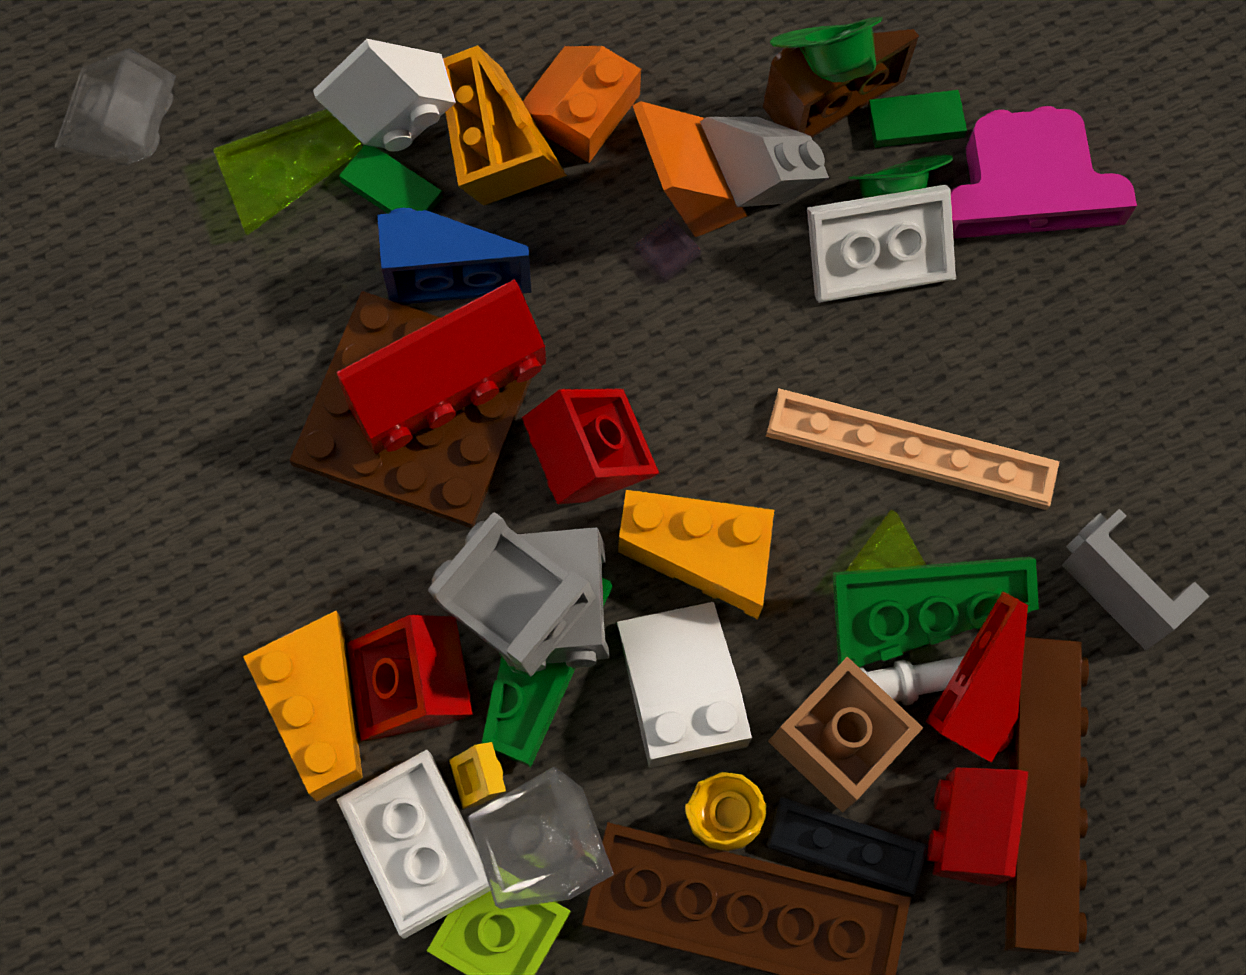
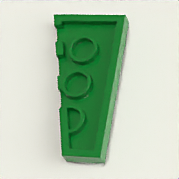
(911, 606)
(526, 705)

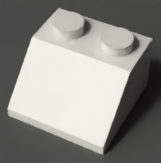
(387, 93)

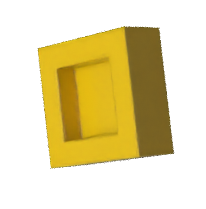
(477, 775)

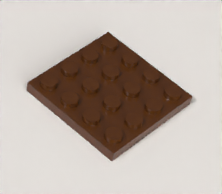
(441, 468)

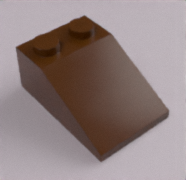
(812, 104)

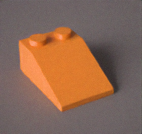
(687, 168)

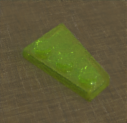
(282, 164)

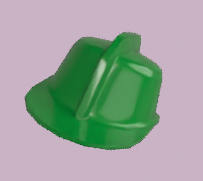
(835, 51)
(900, 177)

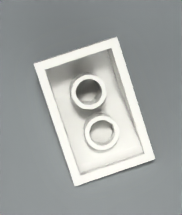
(683, 685)

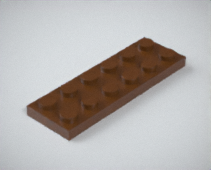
(744, 909)

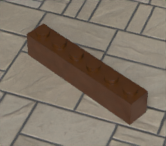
(1047, 744)

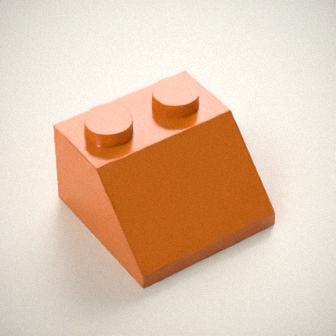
(583, 98)

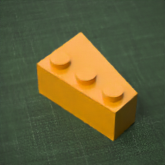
(492, 132)
(702, 544)
(310, 700)

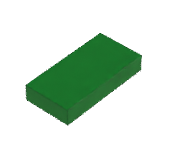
(916, 118)
(388, 182)

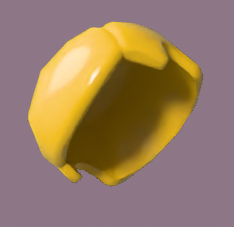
(738, 809)

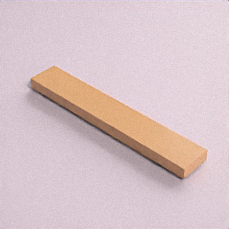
(913, 449)

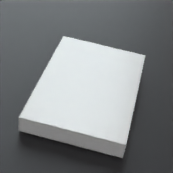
(882, 243)
(415, 843)

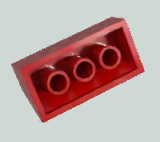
(443, 368)

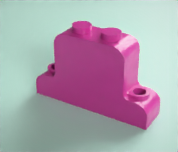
(1035, 177)

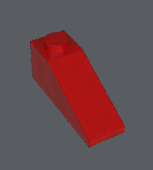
(985, 689)

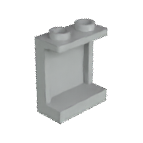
(584, 553)
(1124, 587)
(511, 594)

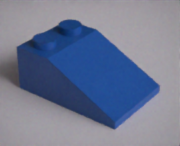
(444, 259)

